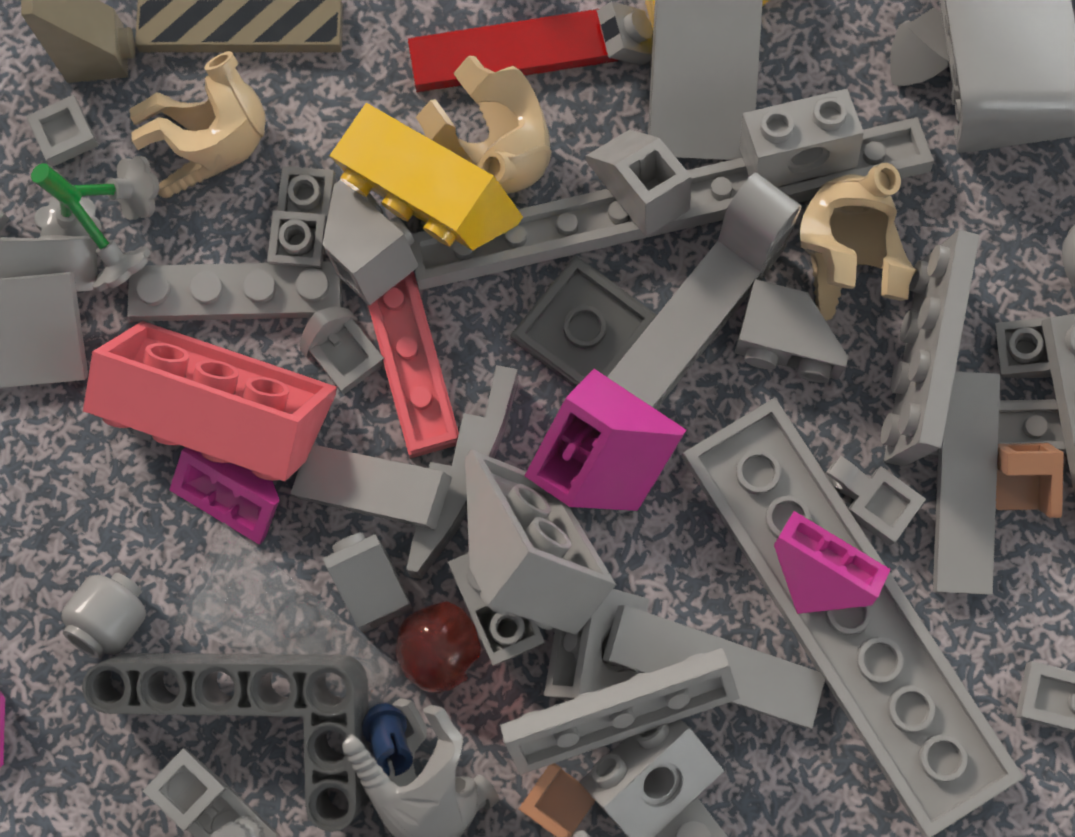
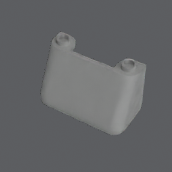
(1010, 71)

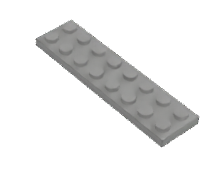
(872, 657)

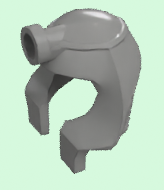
(435, 800)

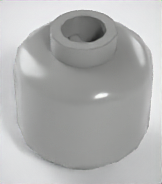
(103, 614)

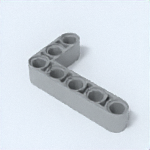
(748, 245)

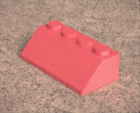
(207, 399)

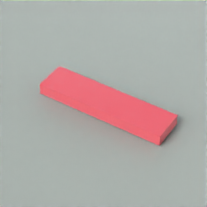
(413, 369)

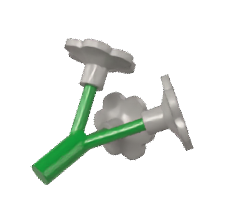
(75, 216)

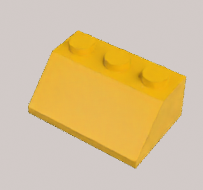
(423, 181)

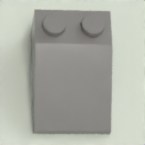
(530, 549)

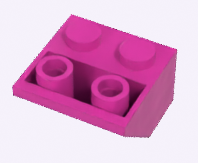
(604, 447)

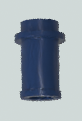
(385, 730)

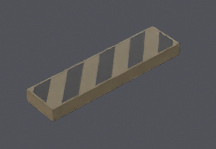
(239, 26)

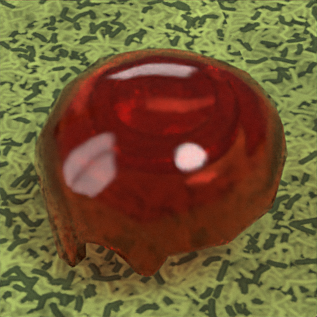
(437, 647)

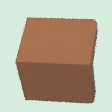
(1030, 478)
(557, 802)

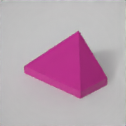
(226, 493)
(825, 570)

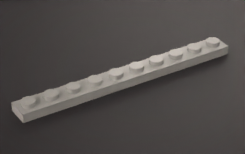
(599, 220)

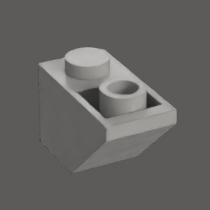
(643, 179)
(365, 245)
(789, 331)
(367, 581)
(501, 634)

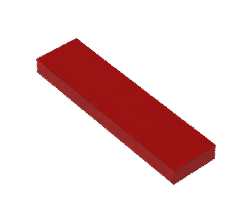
(528, 45)

